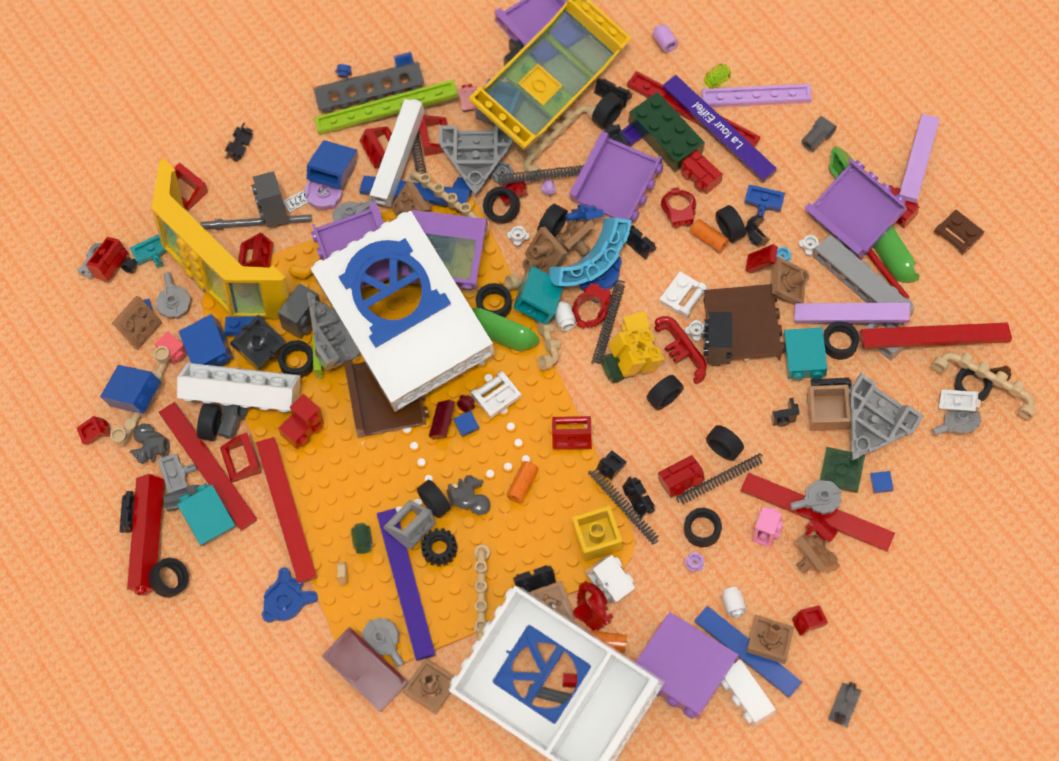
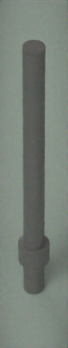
(220, 224)

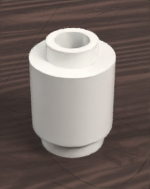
(564, 316)
(734, 602)

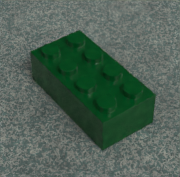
(665, 131)

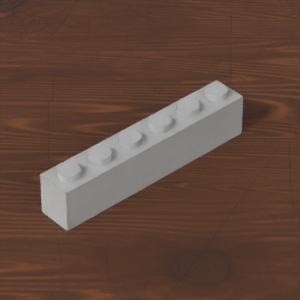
(857, 274)

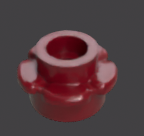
(465, 403)

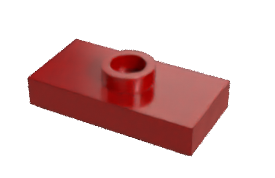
(761, 258)

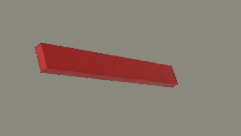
(647, 87)
(935, 335)
(207, 466)
(286, 510)
(839, 520)

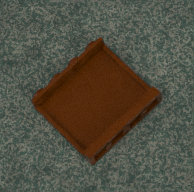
(754, 319)
(372, 409)

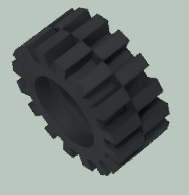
(444, 557)

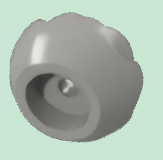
(501, 167)

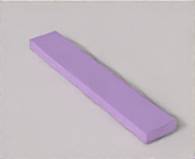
(757, 95)
(919, 158)
(852, 312)

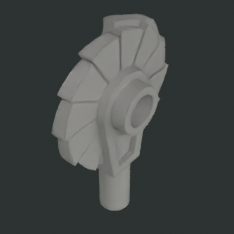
(350, 208)
(173, 300)
(959, 422)
(821, 497)
(383, 637)

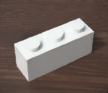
(747, 695)

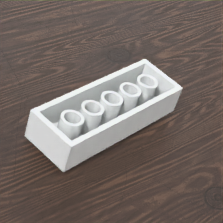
(238, 387)

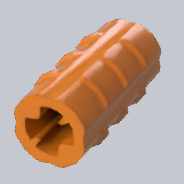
(709, 235)
(522, 482)
(616, 640)

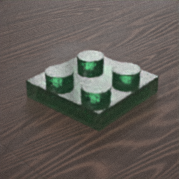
(842, 469)

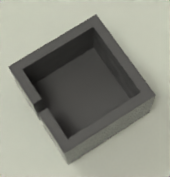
(269, 199)
(295, 312)

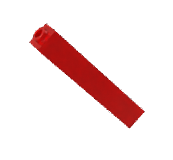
(145, 532)

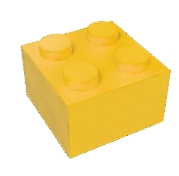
(597, 533)

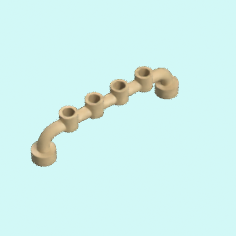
(558, 129)
(439, 192)
(553, 345)
(1000, 379)
(119, 434)
(482, 554)

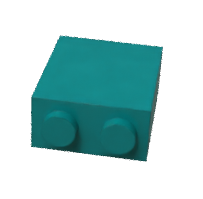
(538, 295)
(805, 353)
(205, 513)

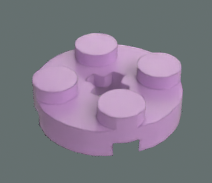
(319, 201)

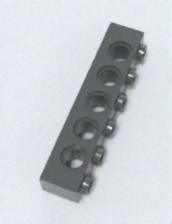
(411, 69)

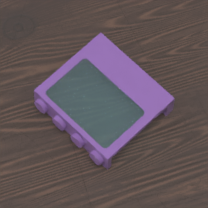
(457, 243)

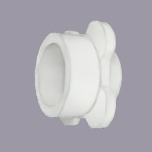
(518, 230)
(810, 239)
(696, 324)

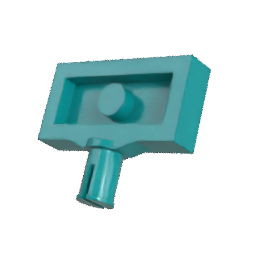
(148, 250)

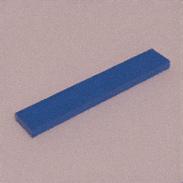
(462, 194)
(737, 642)

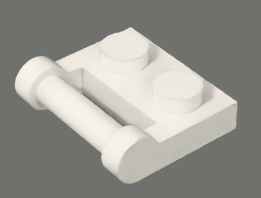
(678, 291)
(500, 398)

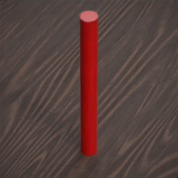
(886, 273)

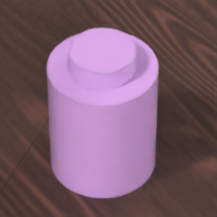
(665, 38)

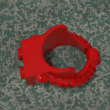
(679, 217)
(595, 293)
(595, 616)

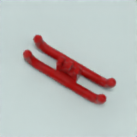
(682, 346)

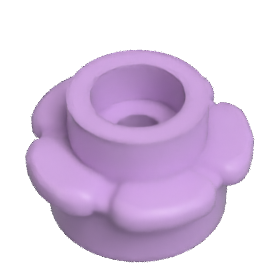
(549, 187)
(694, 557)

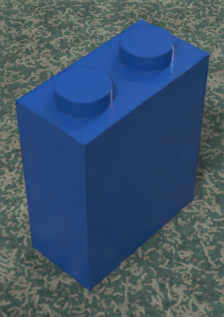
(331, 164)
(206, 342)
(130, 389)

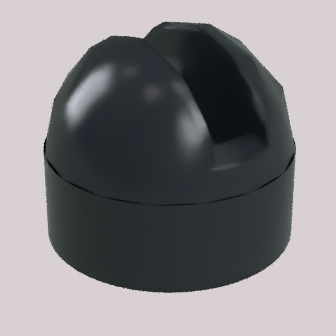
(129, 265)

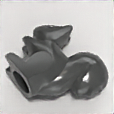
(153, 443)
(465, 498)

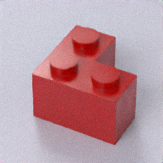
(303, 422)

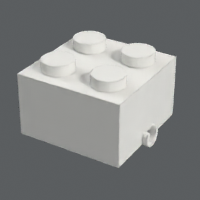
(610, 578)

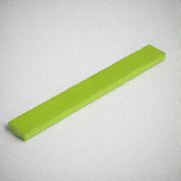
(384, 107)

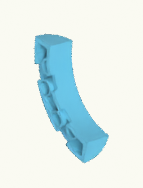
(599, 259)

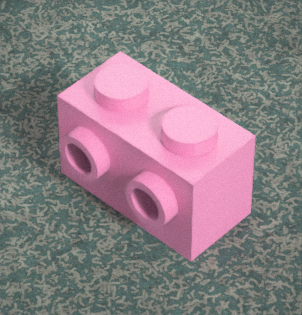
(768, 527)

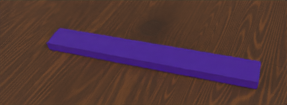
(407, 590)

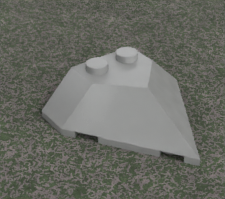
(474, 152)
(331, 339)
(877, 417)

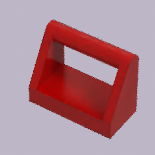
(428, 121)
(372, 145)
(194, 182)
(262, 251)
(571, 437)
(252, 469)

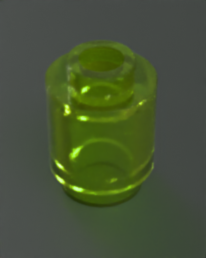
(717, 75)

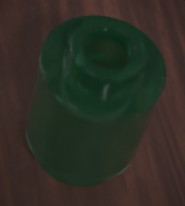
(611, 368)
(361, 538)

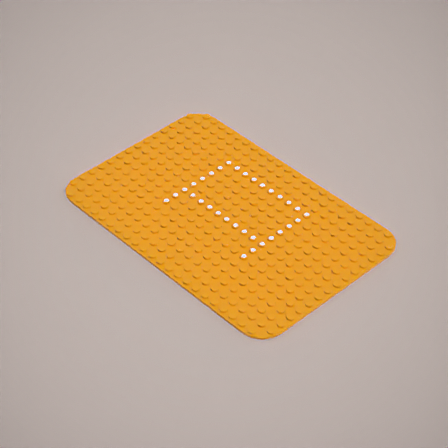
(350, 478)

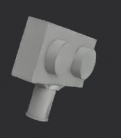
(174, 472)

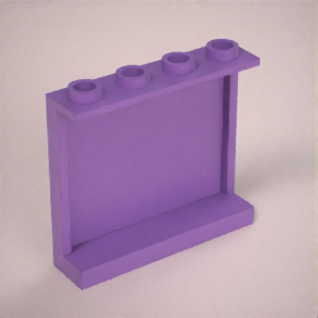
(527, 18)
(616, 179)
(857, 208)
(341, 232)
(688, 664)

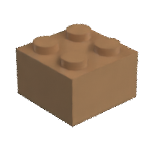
(829, 407)

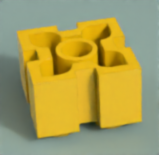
(636, 352)

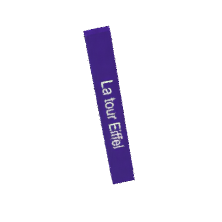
(719, 128)

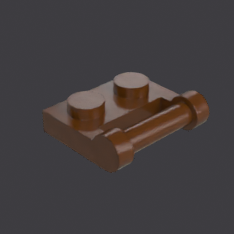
(962, 228)

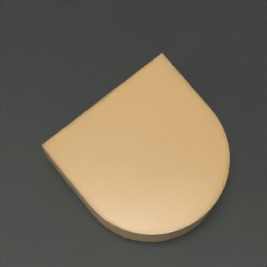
(342, 573)

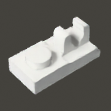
(959, 400)

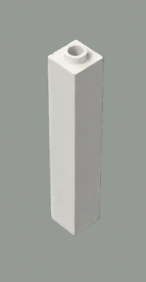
(397, 152)

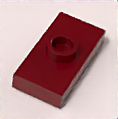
(441, 419)

